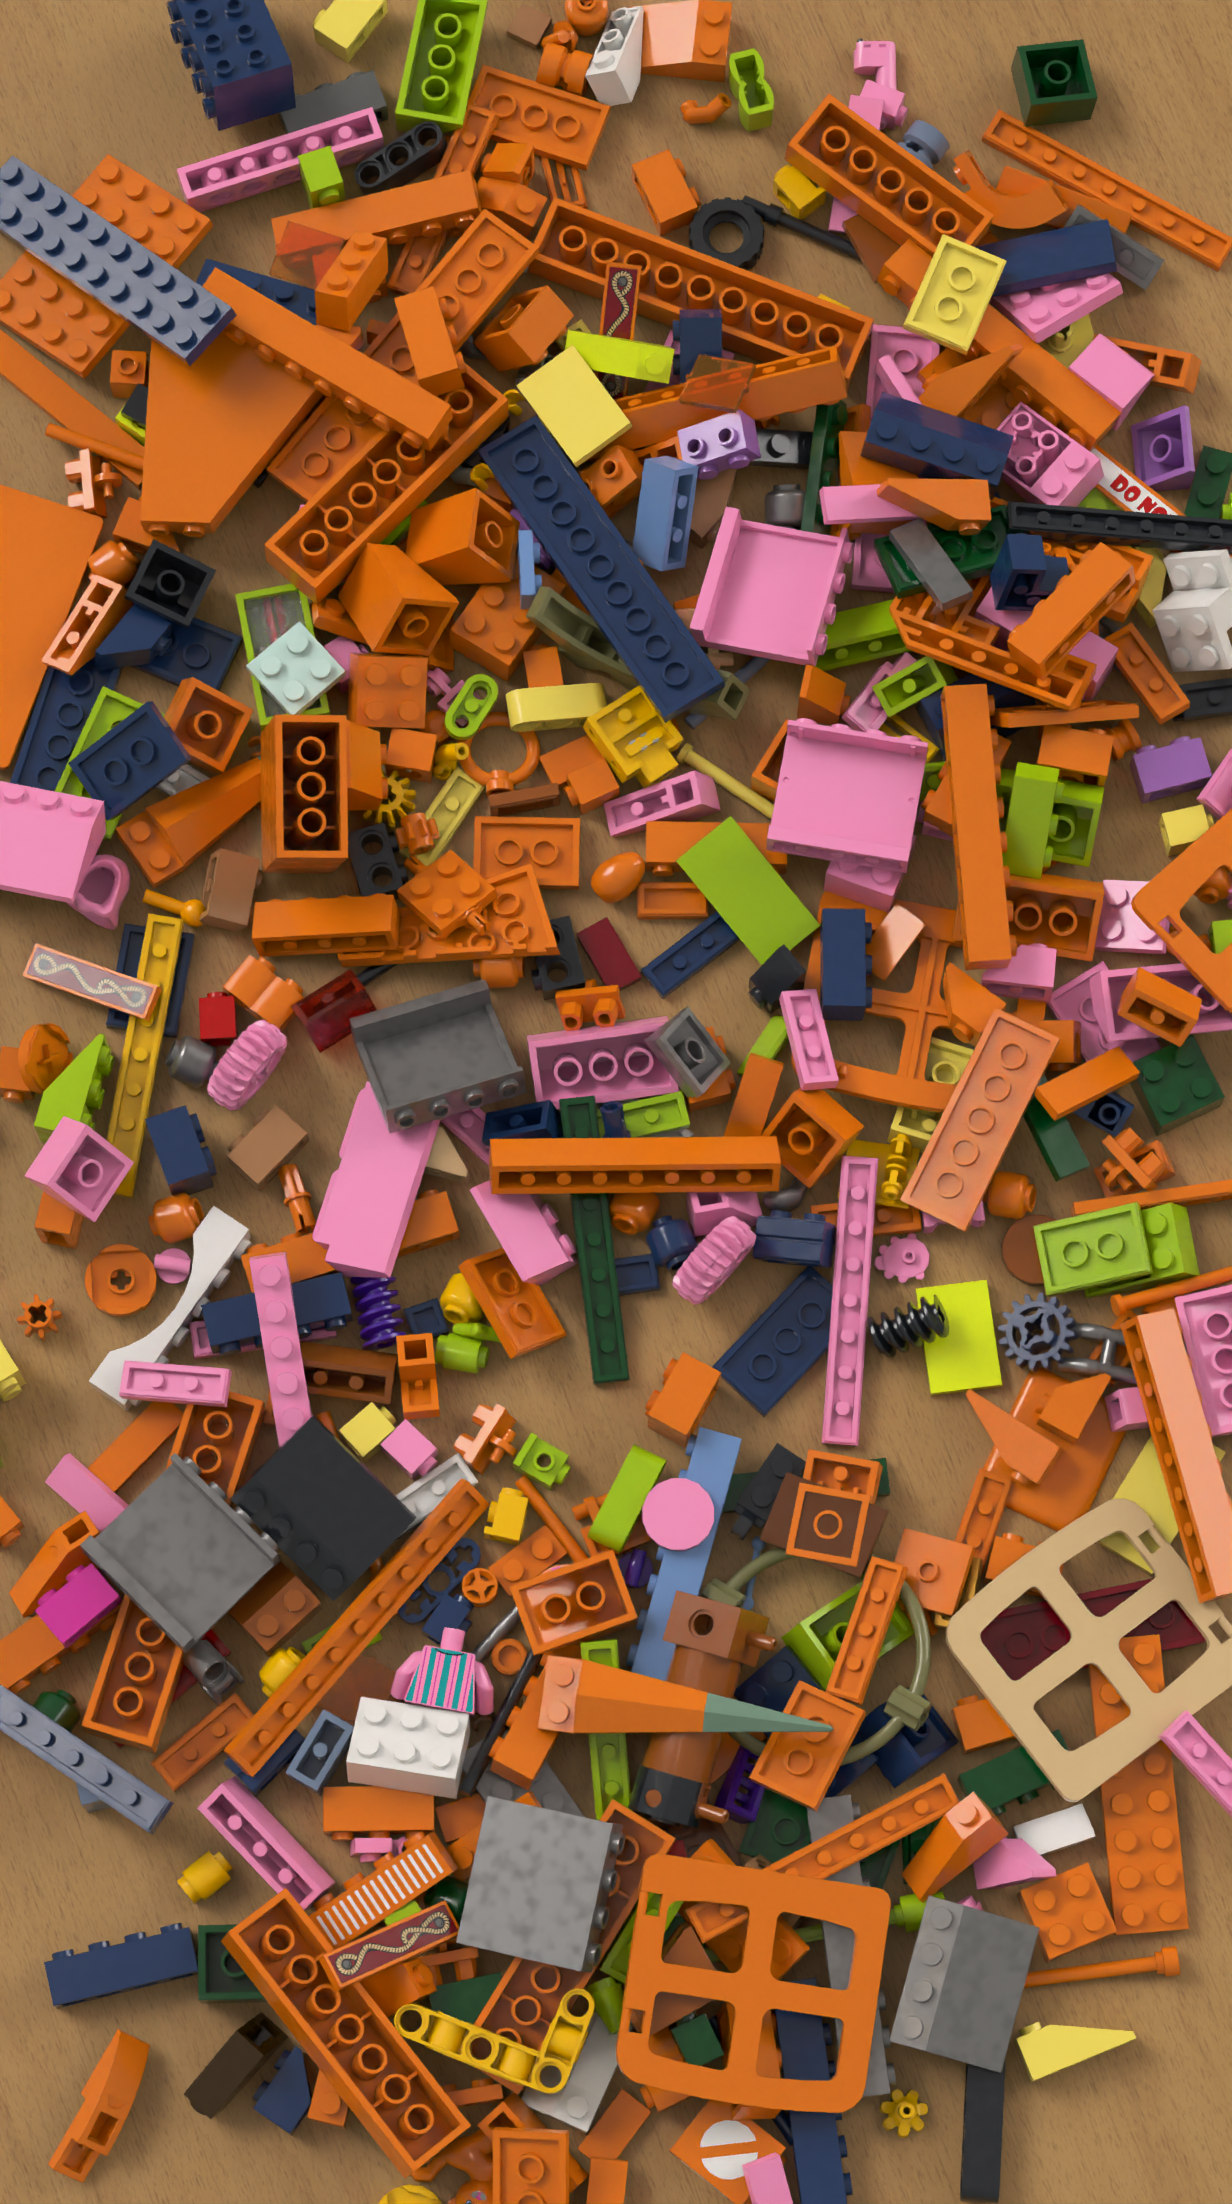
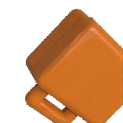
(1077, 1473)

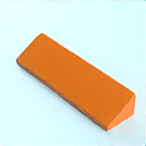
(1019, 183)

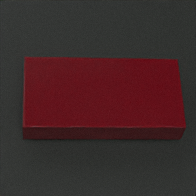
(608, 955)

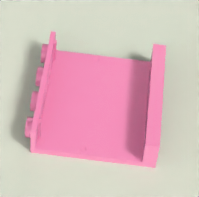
(847, 795)

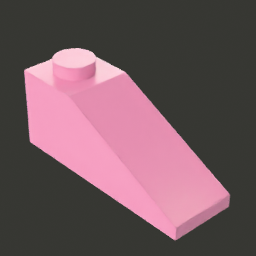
(672, 800)

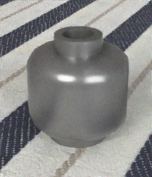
(785, 506)
(191, 1061)

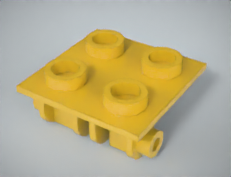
(894, 1169)

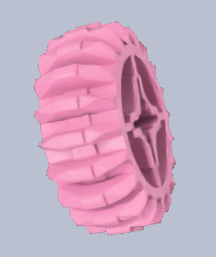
(247, 1065)
(714, 1260)

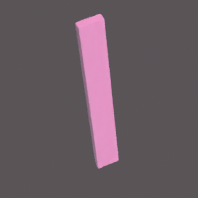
(849, 1300)

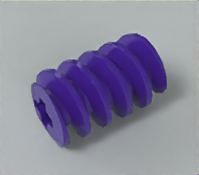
(376, 1311)

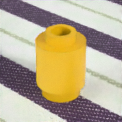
(205, 1876)

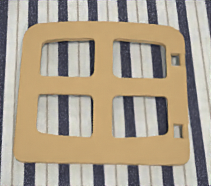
(1092, 1642)

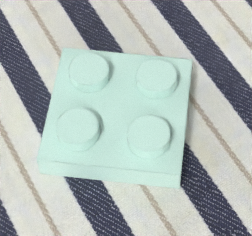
(296, 670)

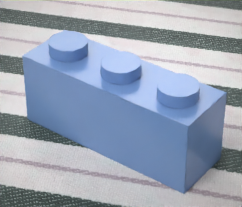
(665, 512)

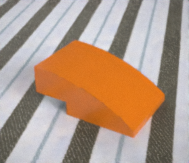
(846, 1479)

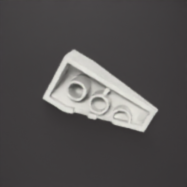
(587, 2084)

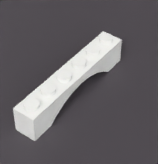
(216, 1247)

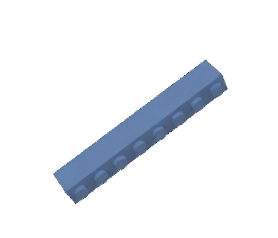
(711, 1467)

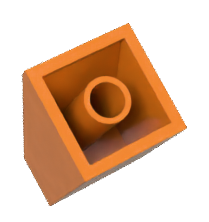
(464, 540)
(396, 602)

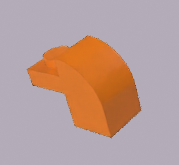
(418, 1376)

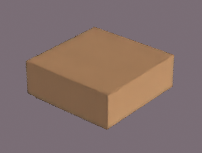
(529, 26)

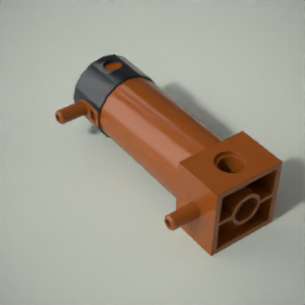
(708, 1656)

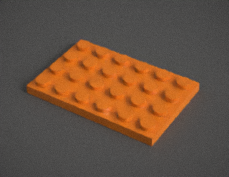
(64, 318)

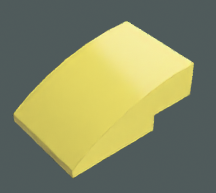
(944, 1065)

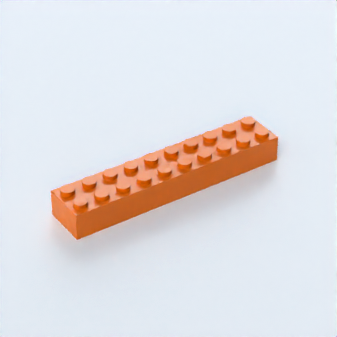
(757, 313)
(140, 1659)

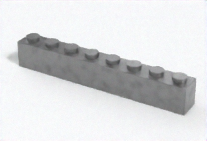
(839, 1941)

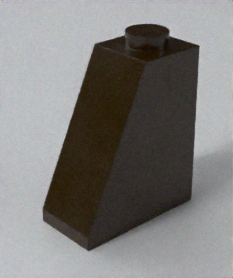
(235, 2065)

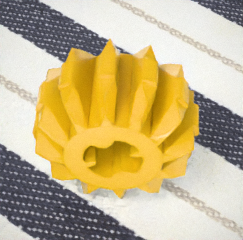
(401, 802)

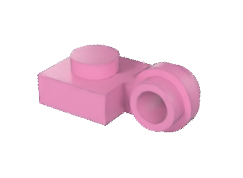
(438, 684)
(374, 1848)

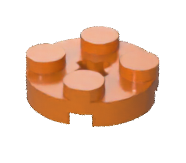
(105, 1267)

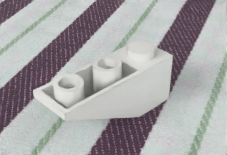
(617, 60)

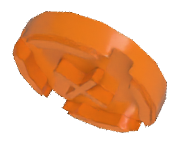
(43, 1056)

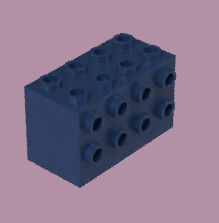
(233, 58)

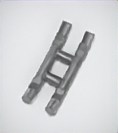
(1106, 1365)

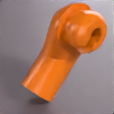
(705, 114)

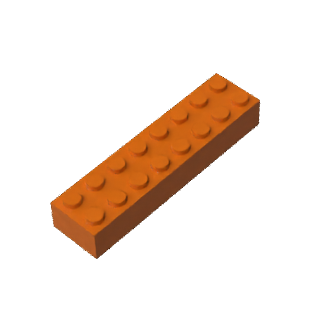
(379, 492)
(533, 1990)
(345, 2035)

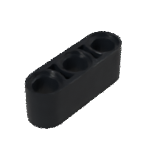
(408, 145)

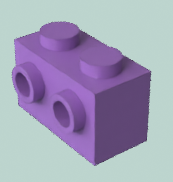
(720, 444)

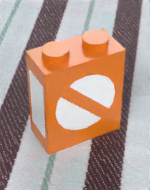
(719, 2147)

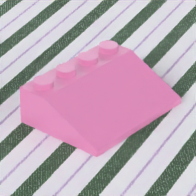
(47, 840)
(1208, 1341)

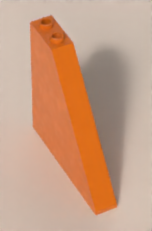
(216, 430)

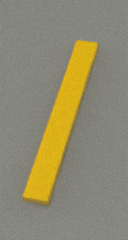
(143, 1046)

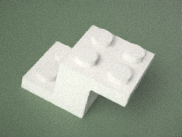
(1198, 611)

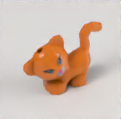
(469, 2154)

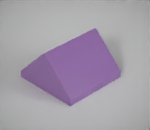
(1164, 450)

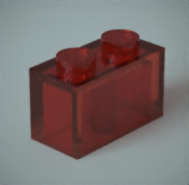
(328, 1009)

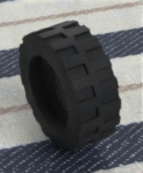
(731, 212)

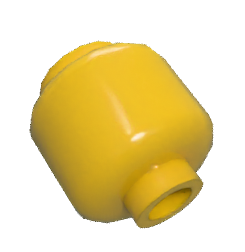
(459, 1302)
(279, 1667)

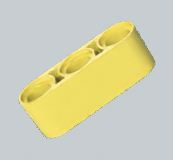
(554, 706)

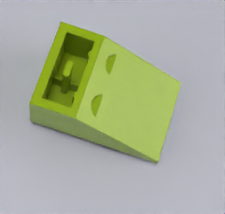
(76, 1089)
(1169, 1250)

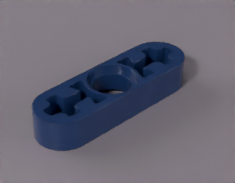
(464, 1567)

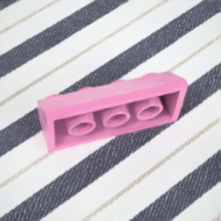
(1107, 991)
(599, 1062)

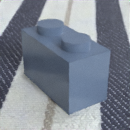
(321, 1752)

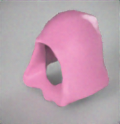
(103, 891)

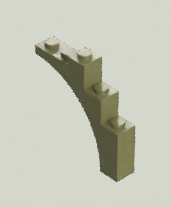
(589, 649)

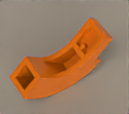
(1009, 210)

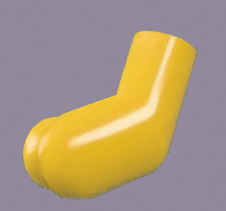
(447, 759)

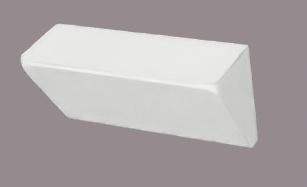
(1056, 1830)

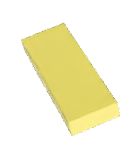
(450, 811)

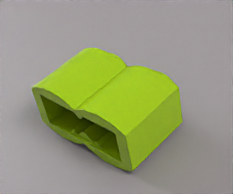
(751, 89)

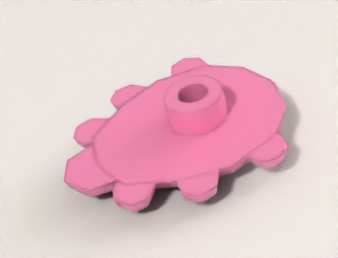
(903, 1258)

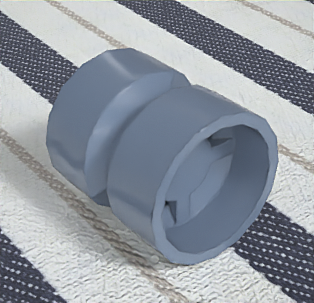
(925, 143)

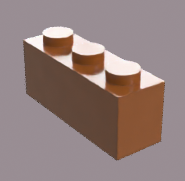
(349, 1372)

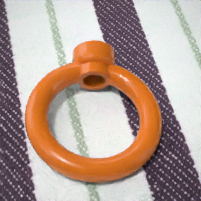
(501, 780)

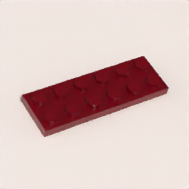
(1033, 1632)

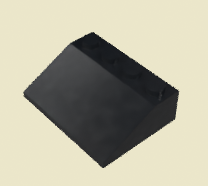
(323, 1507)

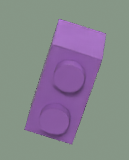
(1170, 769)

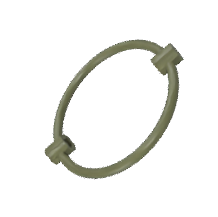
(903, 1706)

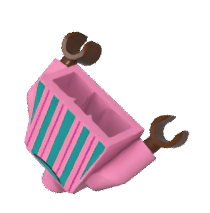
(446, 1680)

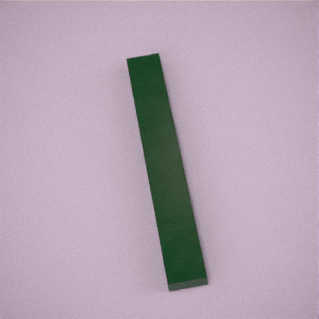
(596, 1257)

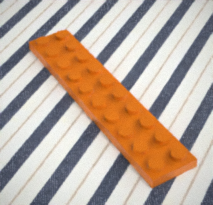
(473, 282)

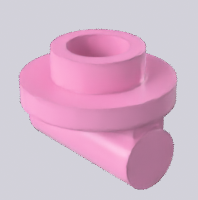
(173, 1266)

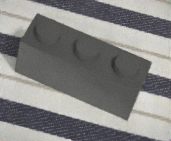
(334, 101)

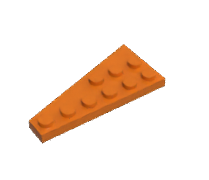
(517, 929)

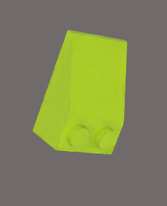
(821, 1634)

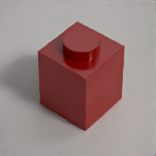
(218, 1019)

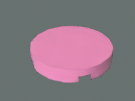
(678, 1514)

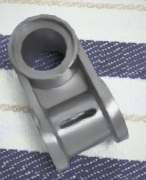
(211, 1670)

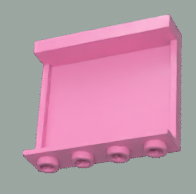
(770, 590)

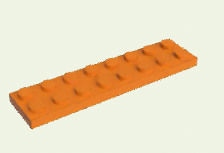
(1140, 1811)

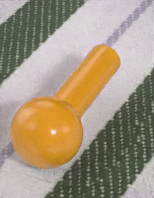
(189, 911)

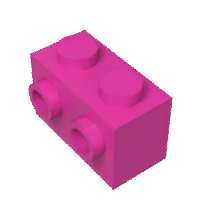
(77, 1604)

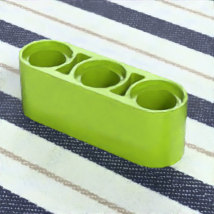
(626, 1498)

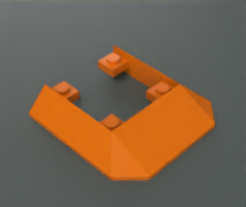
(968, 643)

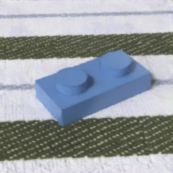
(528, 556)

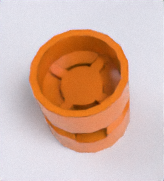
(564, 68)

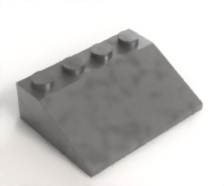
(964, 1984)

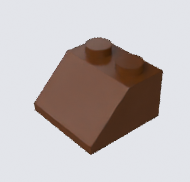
(275, 1609)

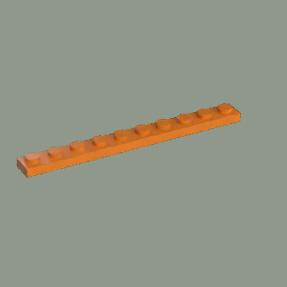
(356, 1628)

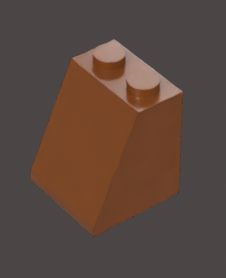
(680, 1949)

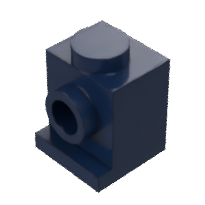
(450, 1614)

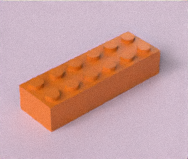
(883, 180)

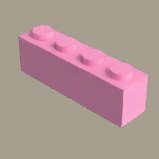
(265, 1843)

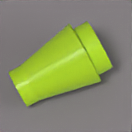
(608, 2001)

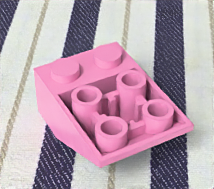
(1046, 462)

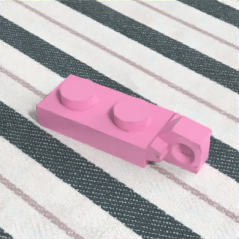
(866, 710)

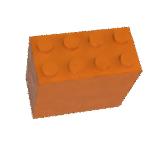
(304, 794)

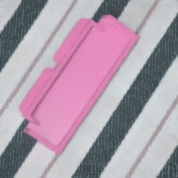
(372, 1191)

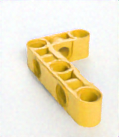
(507, 2058)

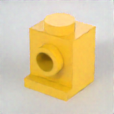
(797, 192)
(507, 1517)

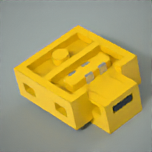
(635, 739)

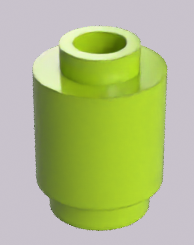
(461, 1353)

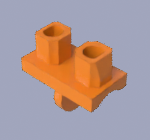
(97, 483)
(590, 1005)
(1122, 1148)
(491, 1441)
(463, 1959)

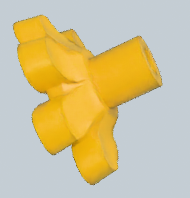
(898, 2118)

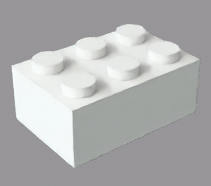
(408, 1747)

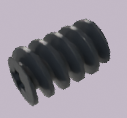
(909, 1328)

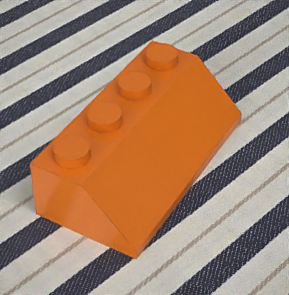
(1053, 913)

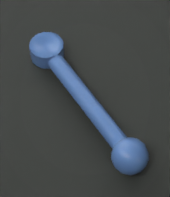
(758, 1545)

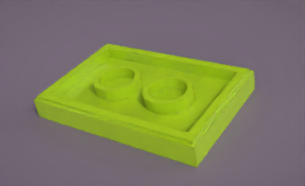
(1093, 1249)

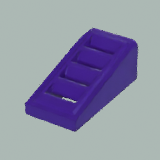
(729, 1791)

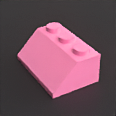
(527, 1233)

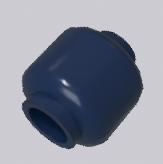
(670, 1242)

